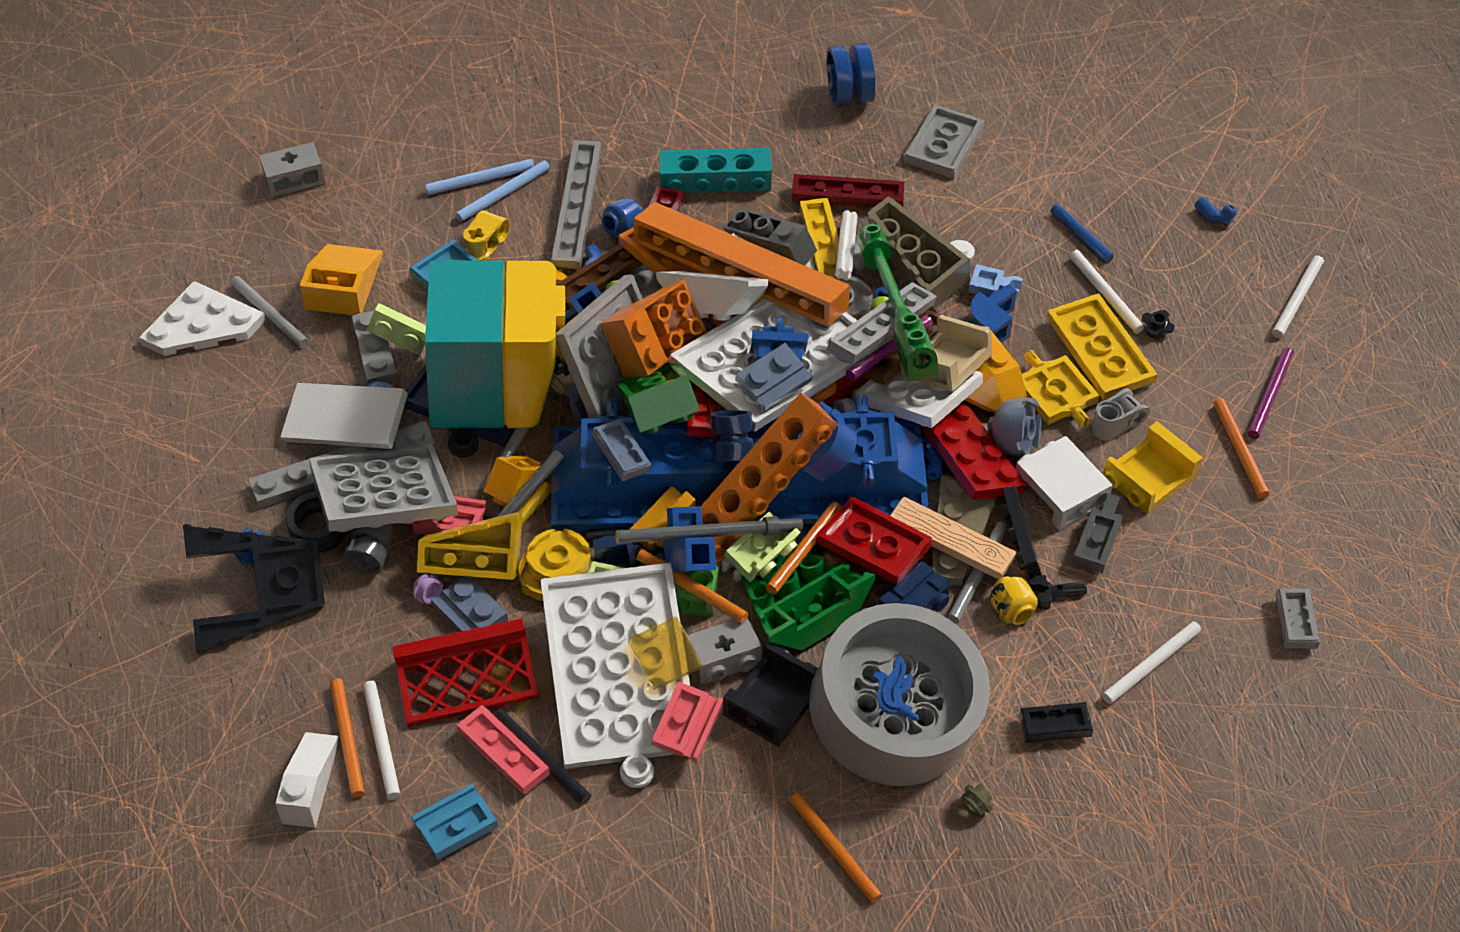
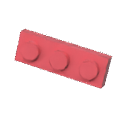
(503, 749)

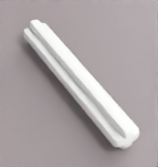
(846, 245)

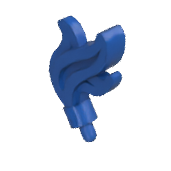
(892, 689)

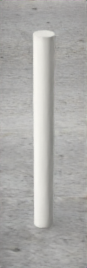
(1106, 291)
(1297, 297)
(1151, 662)
(381, 740)

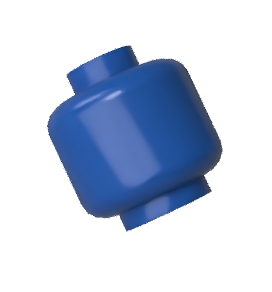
(620, 216)

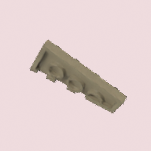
(973, 514)

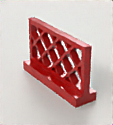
(454, 648)

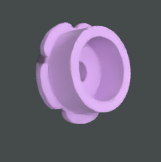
(427, 587)

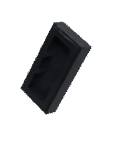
(1056, 722)

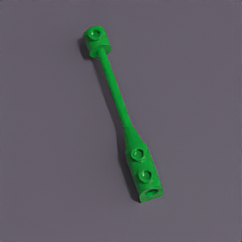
(909, 331)

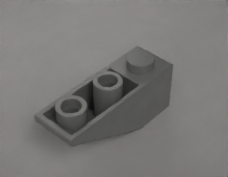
(773, 234)

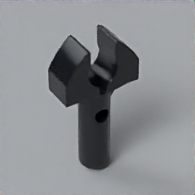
(1050, 591)

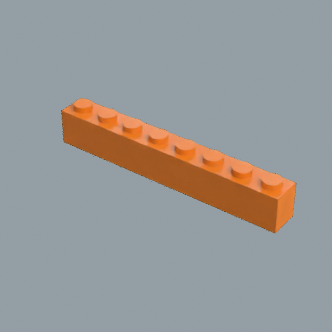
(724, 254)

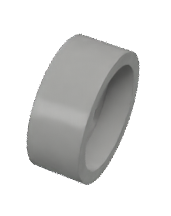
(940, 662)

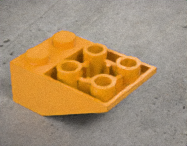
(339, 279)

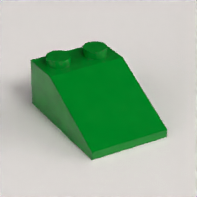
(659, 398)

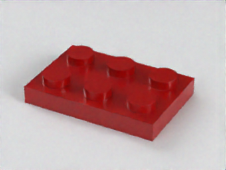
(874, 540)

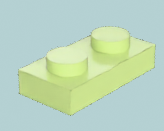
(398, 329)

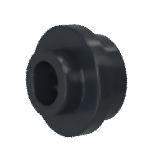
(463, 443)

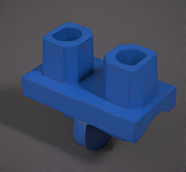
(774, 336)

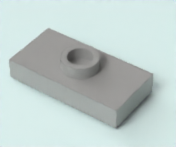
(1297, 618)

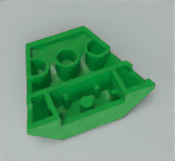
(809, 602)

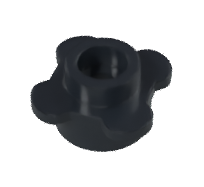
(1157, 324)

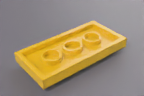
(1101, 346)

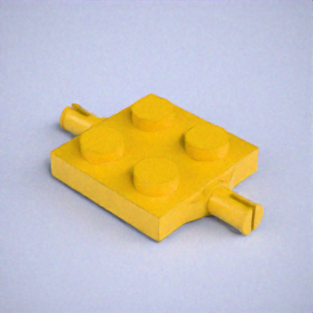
(1058, 389)

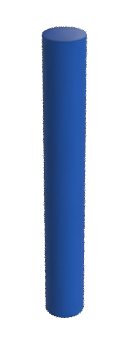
(1084, 235)

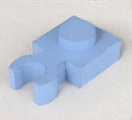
(991, 279)

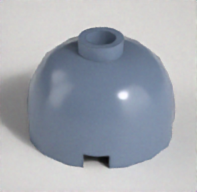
(1016, 426)

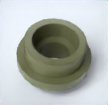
(977, 799)

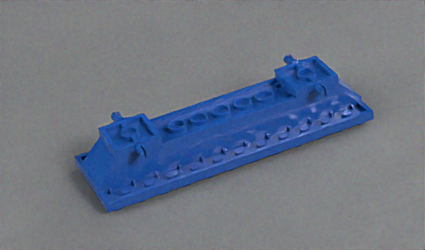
(593, 497)

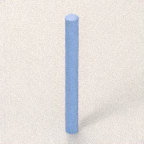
(478, 177)
(502, 191)

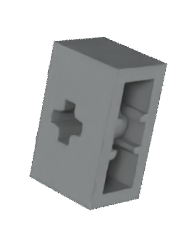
(292, 169)
(725, 650)

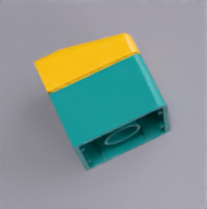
(491, 341)

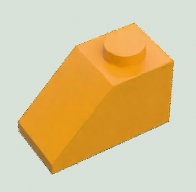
(509, 476)

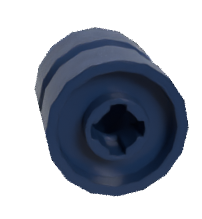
(732, 434)

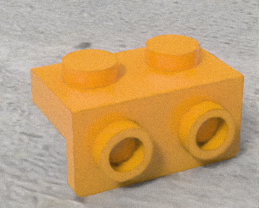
(657, 514)

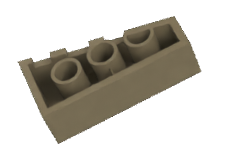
(920, 252)

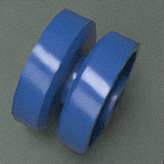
(850, 74)

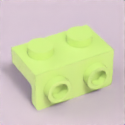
(755, 552)

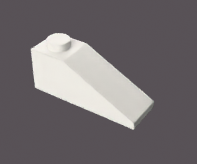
(306, 780)

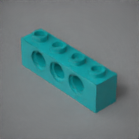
(716, 170)

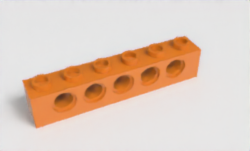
(762, 464)

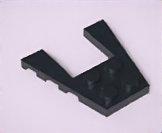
(285, 577)

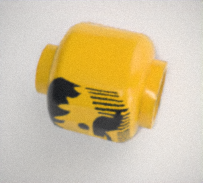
(1013, 600)

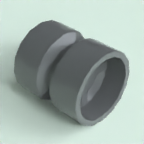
(368, 549)

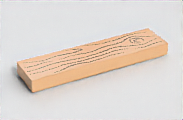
(956, 539)

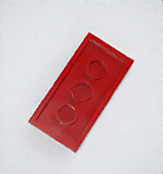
(973, 455)

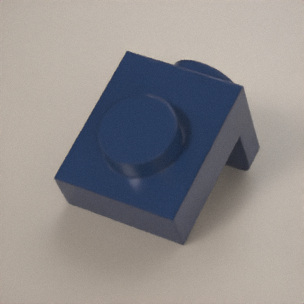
(611, 553)

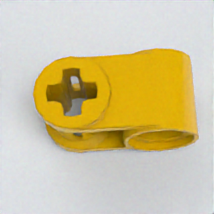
(485, 234)

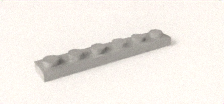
(576, 205)
(877, 325)
(298, 480)

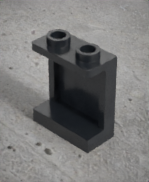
(772, 695)

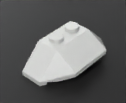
(717, 293)

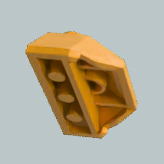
(1000, 379)

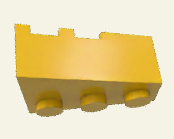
(475, 549)

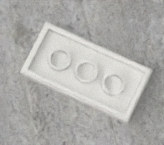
(344, 415)

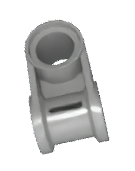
(1118, 415)

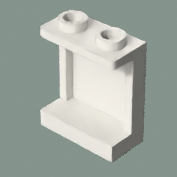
(1065, 481)

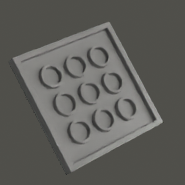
(589, 352)
(382, 488)

